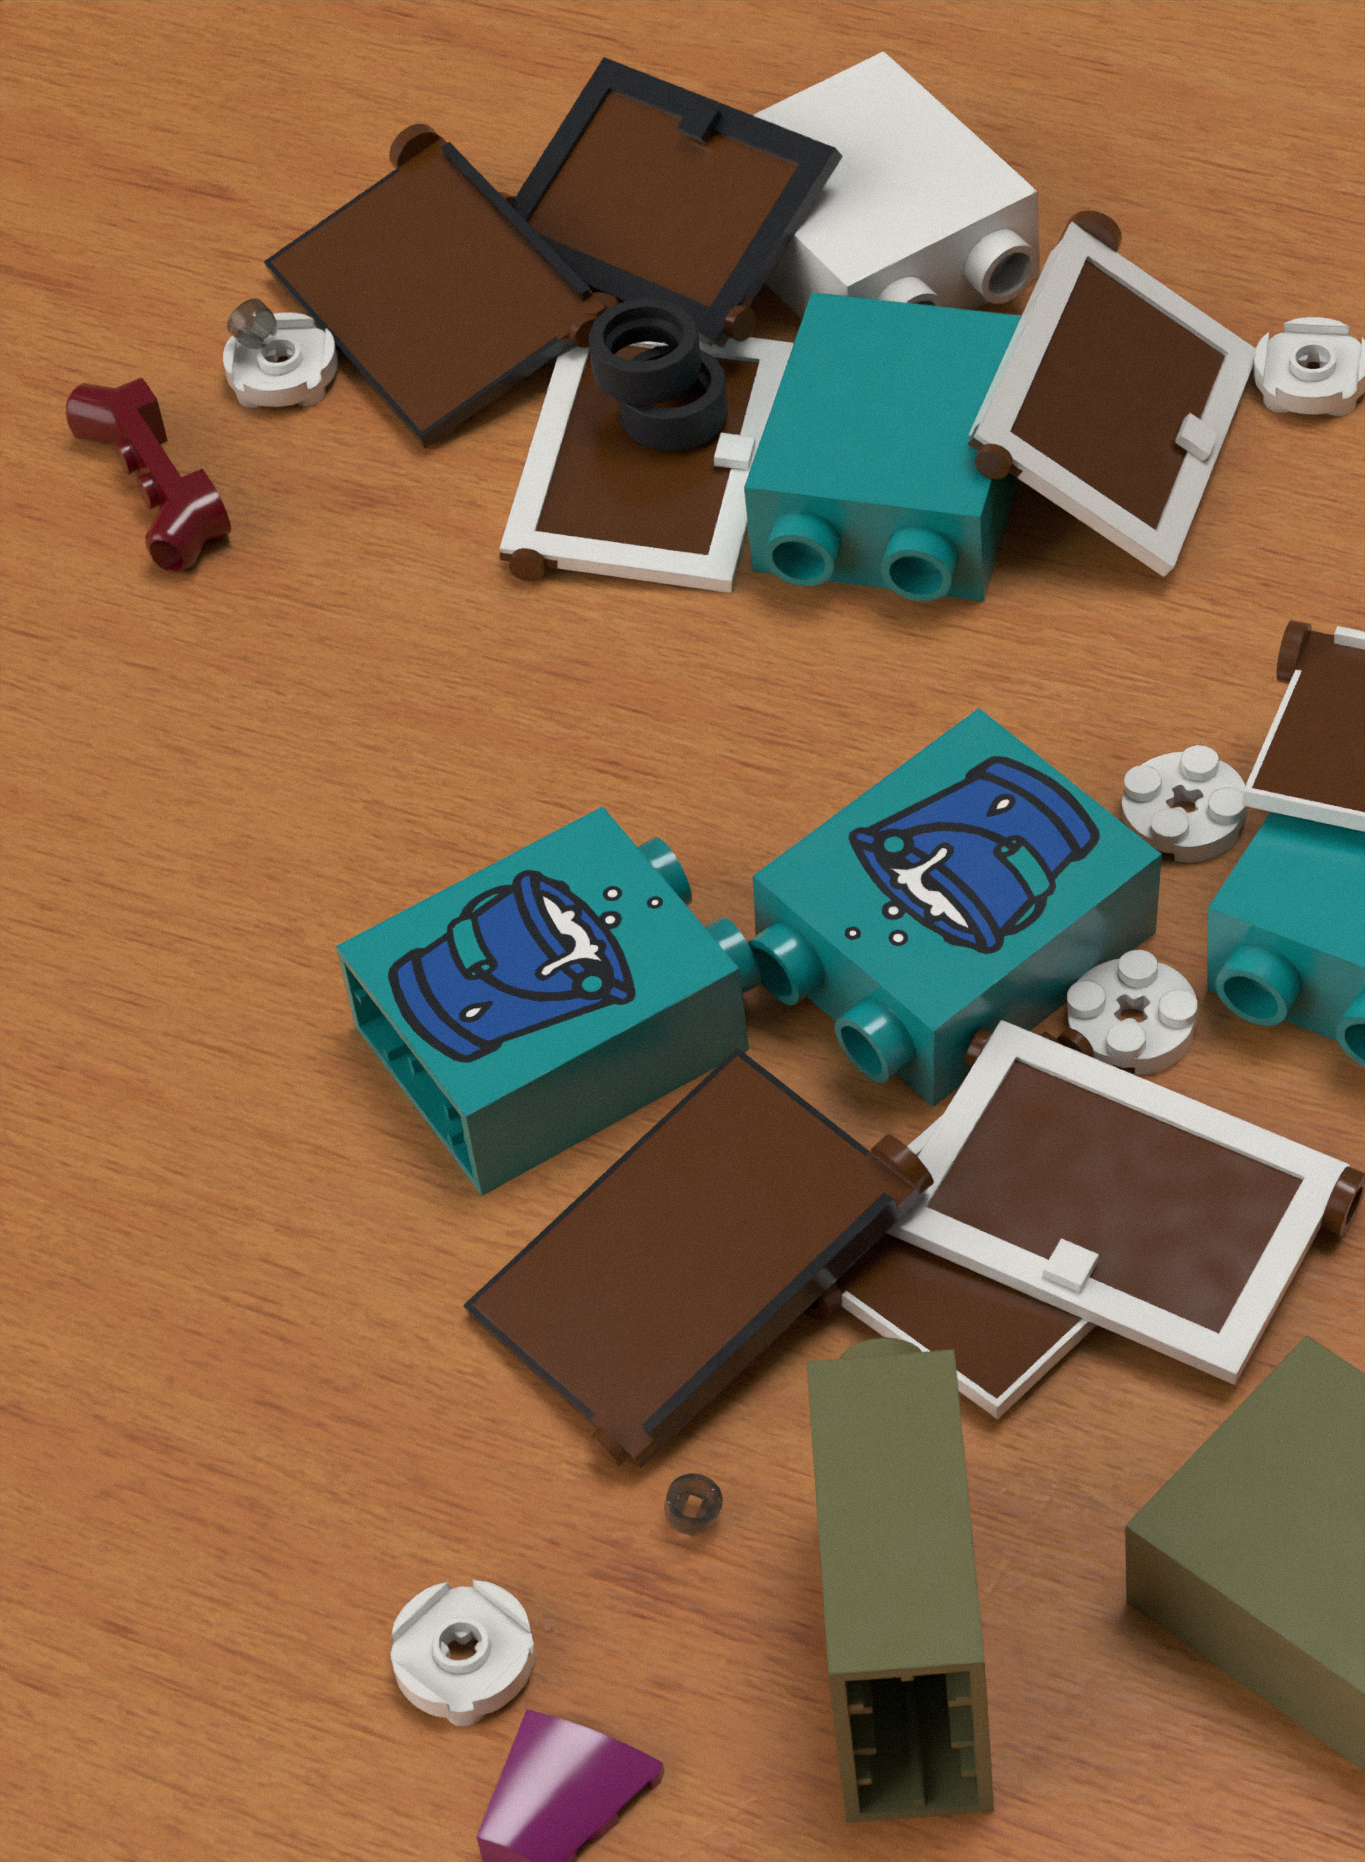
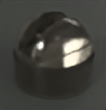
(252, 324)
(678, 1497)

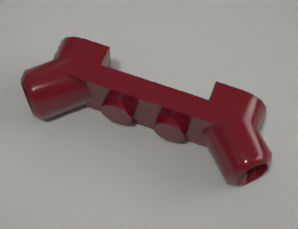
(187, 505)

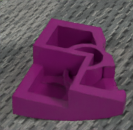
(560, 1791)

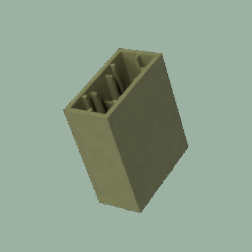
(1264, 1547)
(899, 1583)

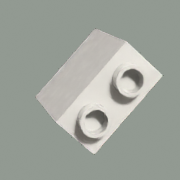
(911, 206)

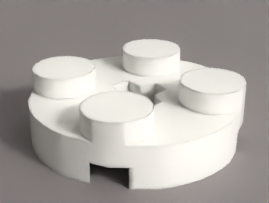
(296, 381)
(1292, 387)
(1191, 777)
(1138, 984)
(467, 1687)

